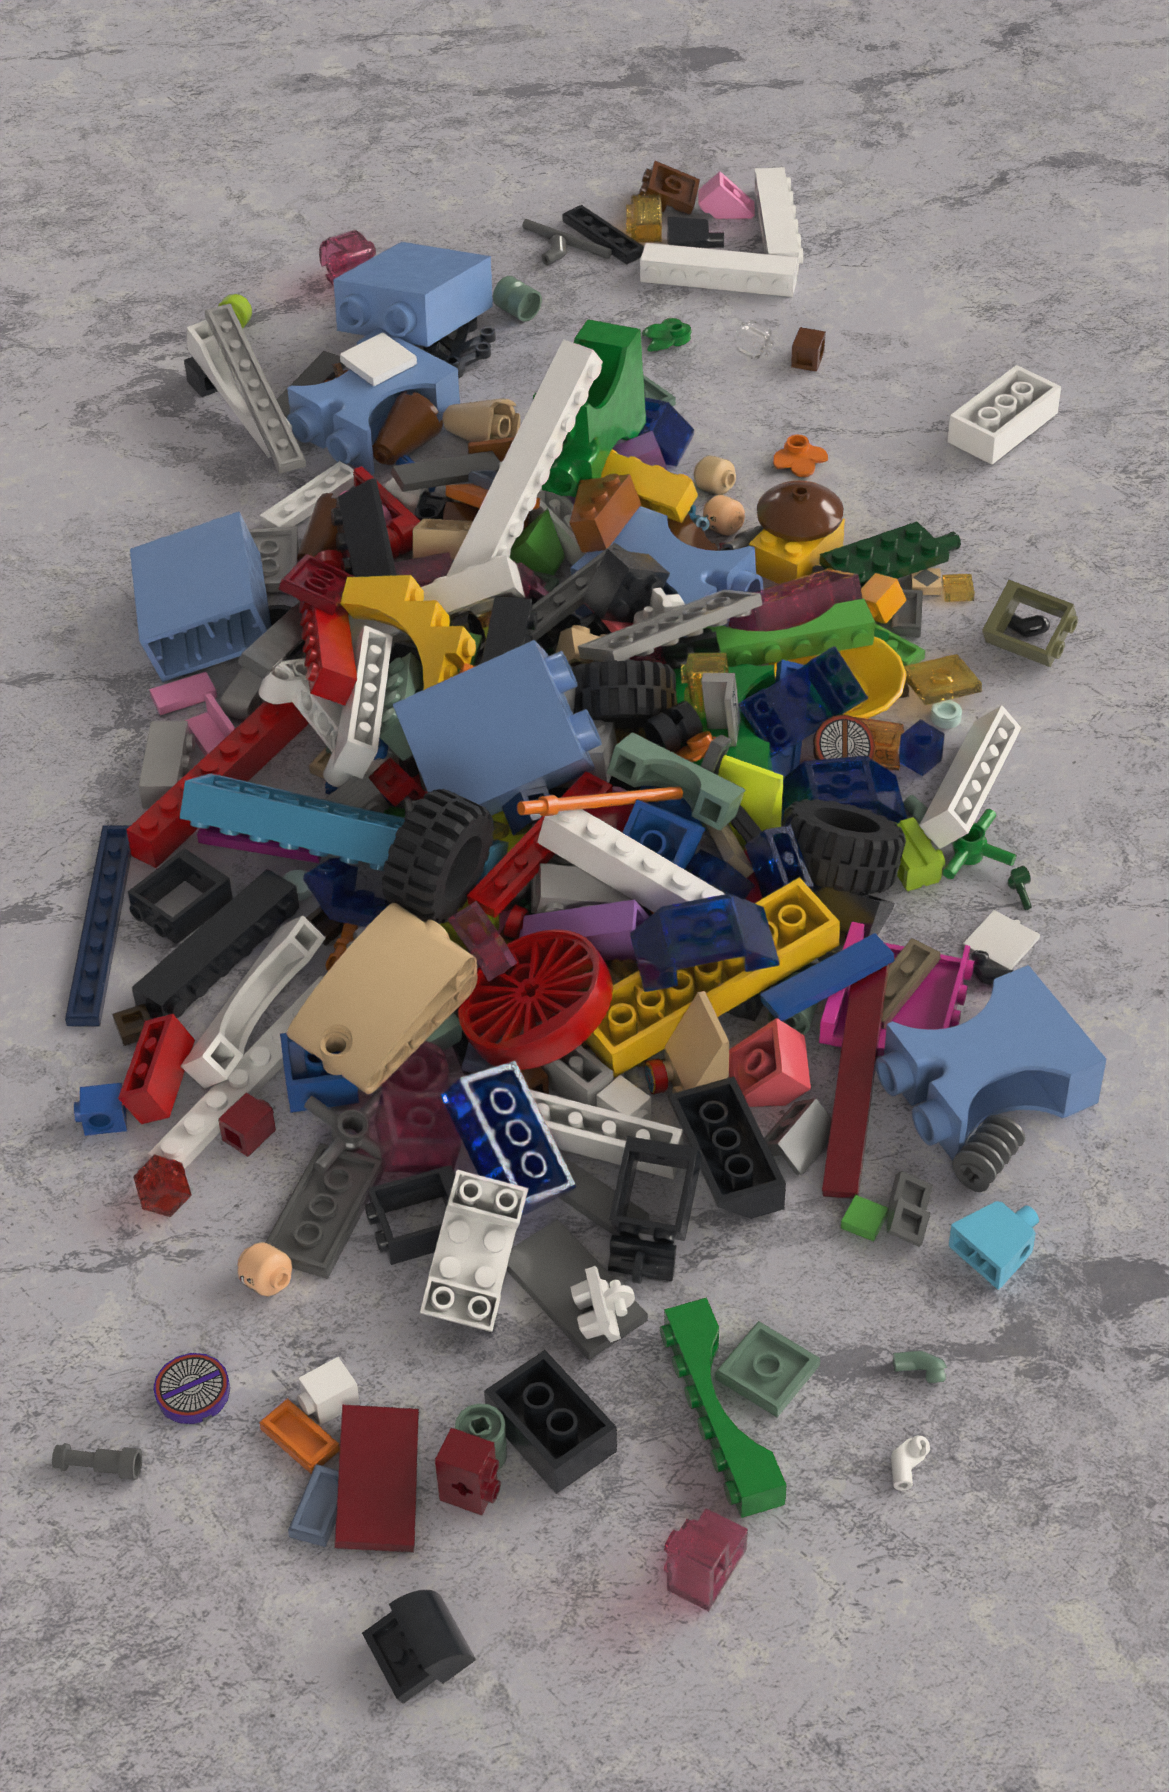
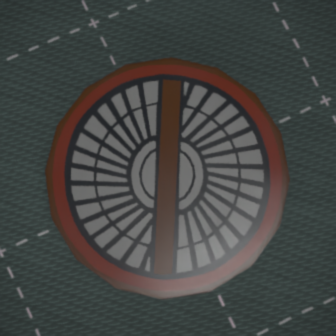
(843, 737)

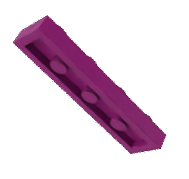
(213, 837)

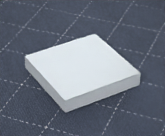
(378, 359)

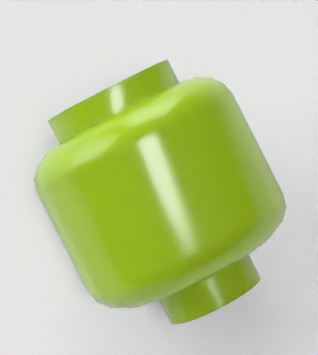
(240, 306)

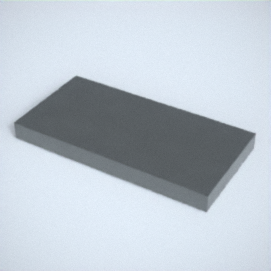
(325, 1211)
(548, 1268)

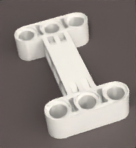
(289, 684)

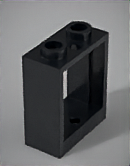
(180, 868)
(661, 1154)
(402, 1194)

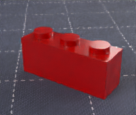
(156, 1069)

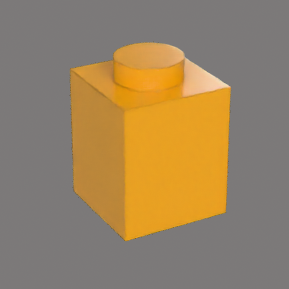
(883, 597)

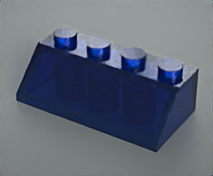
(508, 1134)

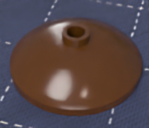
(800, 511)

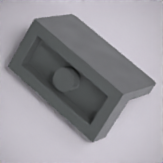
(800, 1134)

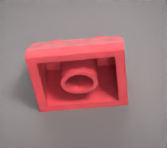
(771, 1065)

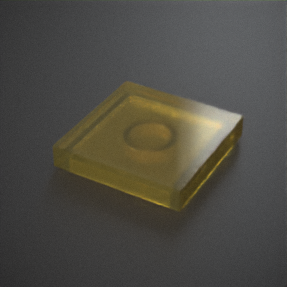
(942, 679)

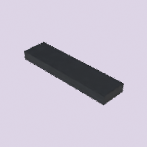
(603, 234)

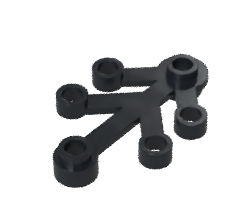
(460, 346)

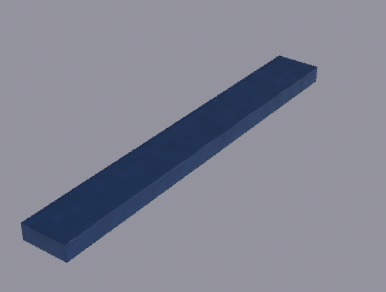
(100, 928)

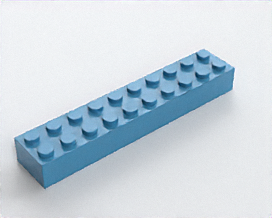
(298, 821)

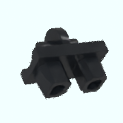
(678, 653)
(642, 1258)

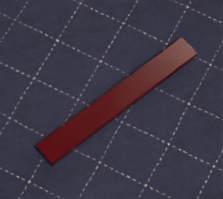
(855, 1086)

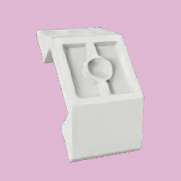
(473, 1251)

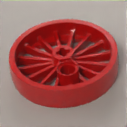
(534, 998)

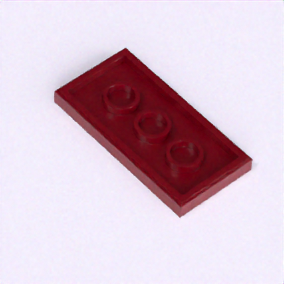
(377, 1479)

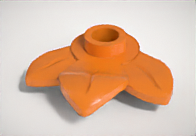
(799, 456)
(696, 747)

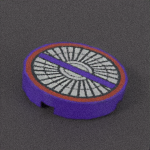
(191, 1388)

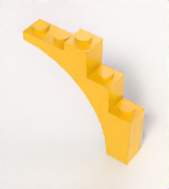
(401, 604)

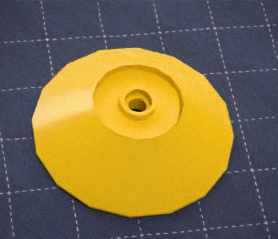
(878, 673)

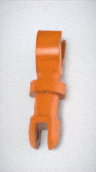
(340, 944)

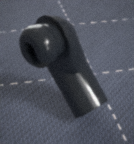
(1029, 626)
(985, 970)

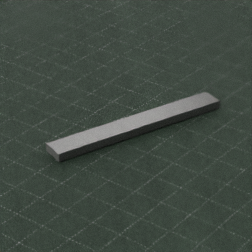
(255, 389)

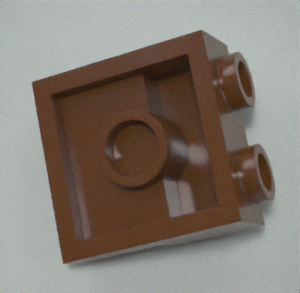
(674, 186)

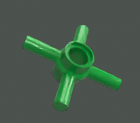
(973, 846)

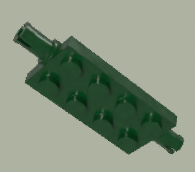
(892, 553)

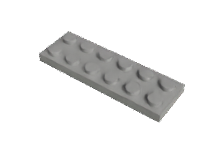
(670, 626)

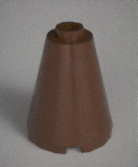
(406, 428)
(320, 532)

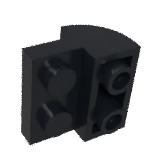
(418, 1644)

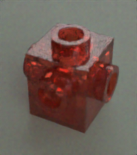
(162, 1185)

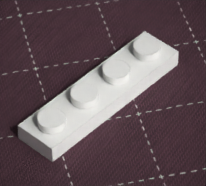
(302, 502)

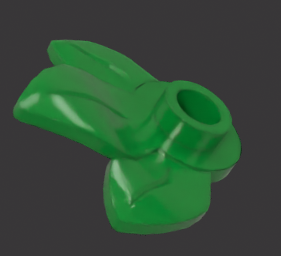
(667, 333)

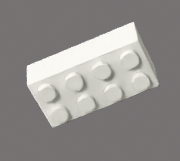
(1004, 414)

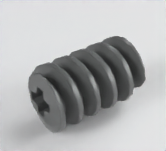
(987, 1152)

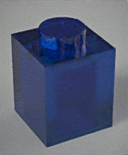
(921, 747)

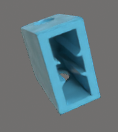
(995, 1240)

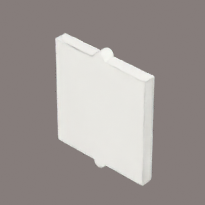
(1002, 939)

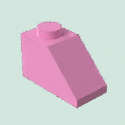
(725, 199)

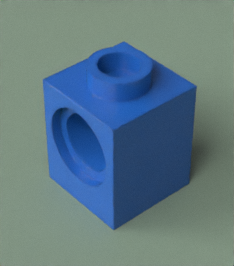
(101, 1109)

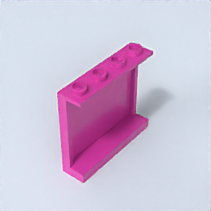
(928, 1008)

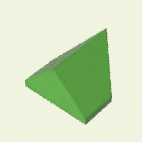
(539, 546)

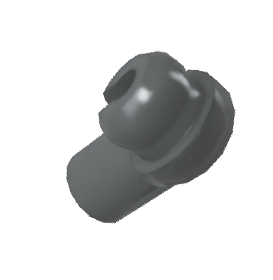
(557, 251)

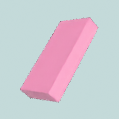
(182, 693)

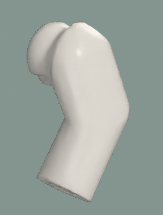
(905, 1459)

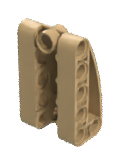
(384, 997)

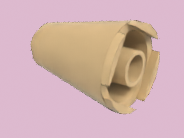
(482, 420)

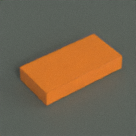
(299, 1436)

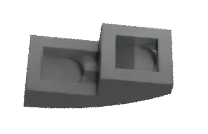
(908, 1207)

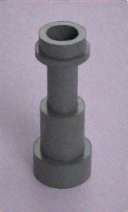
(124, 1463)

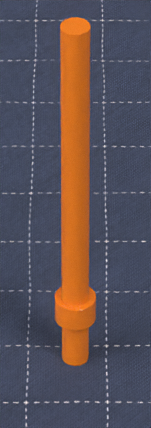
(551, 805)

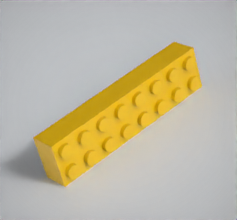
(643, 1022)

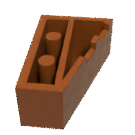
(602, 510)

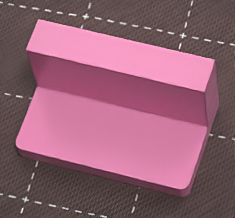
(210, 726)

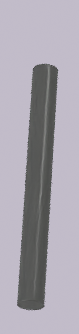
(570, 239)

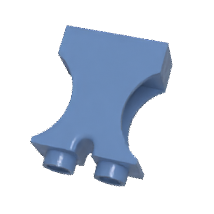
(351, 411)
(692, 570)
(1005, 1059)

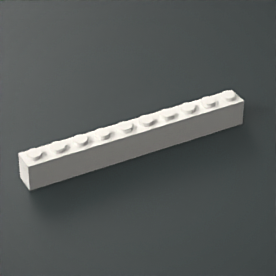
(530, 456)

